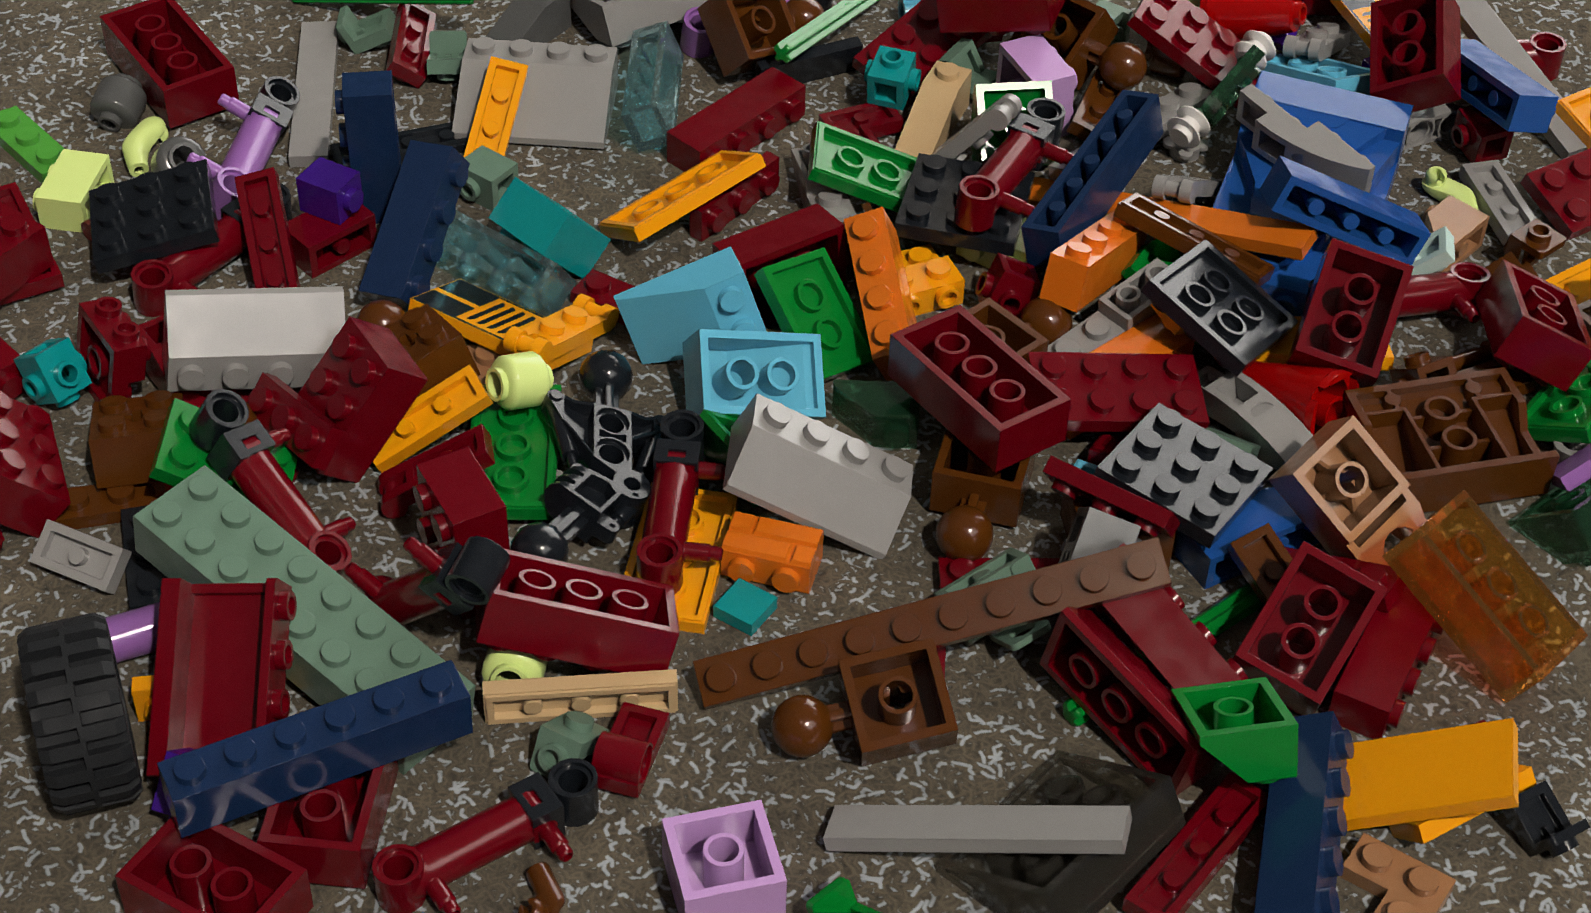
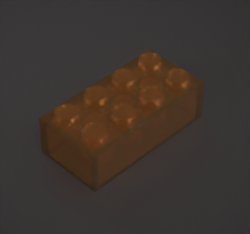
(1485, 597)

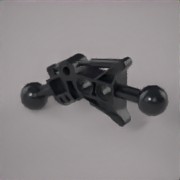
(598, 444)

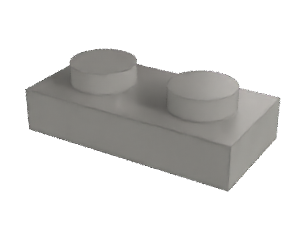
(80, 556)

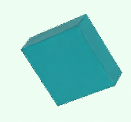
(745, 606)

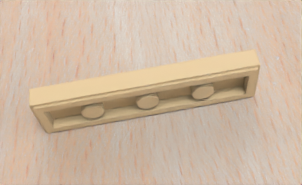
(592, 694)

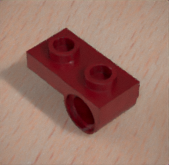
(629, 749)

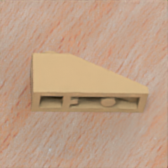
(936, 109)

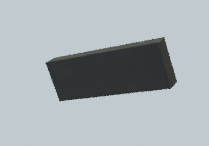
(817, 62)

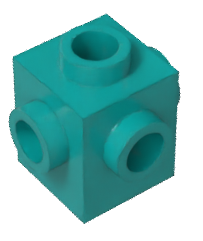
(891, 77)
(53, 372)

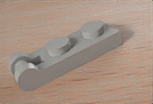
(1317, 42)
(979, 129)
(1184, 188)

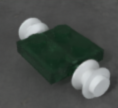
(1251, 60)

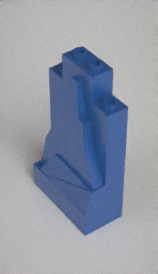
(1363, 121)

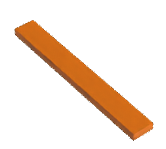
(1244, 230)

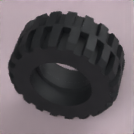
(79, 714)

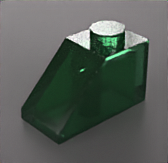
(877, 412)

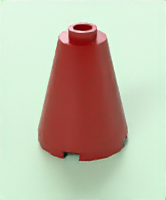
(1268, 16)
(1307, 391)

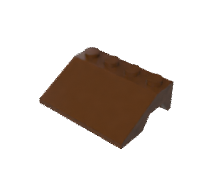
(1456, 436)

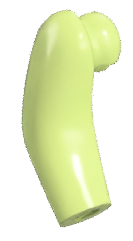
(139, 143)
(1440, 187)

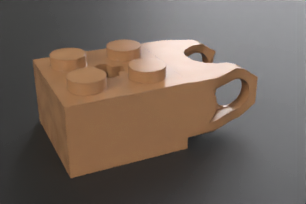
(1348, 492)

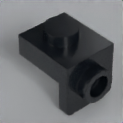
(1543, 823)

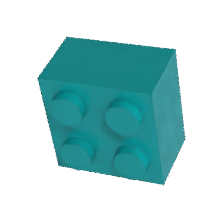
(548, 228)

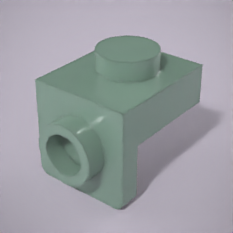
(367, 32)
(446, 53)
(966, 55)
(563, 738)

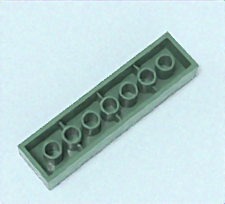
(338, 634)

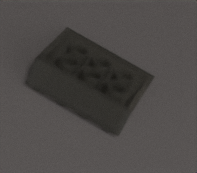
(1072, 880)

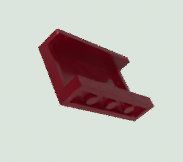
(218, 662)

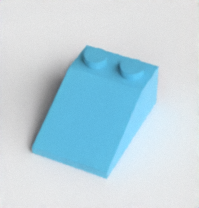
(1326, 72)
(690, 298)
(734, 365)

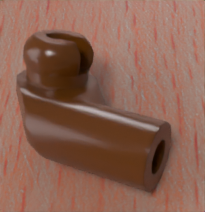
(547, 891)

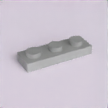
(1496, 197)

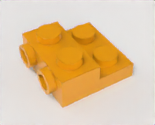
(932, 280)

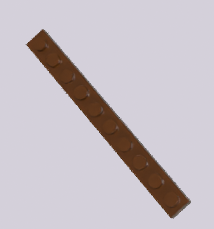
(945, 617)

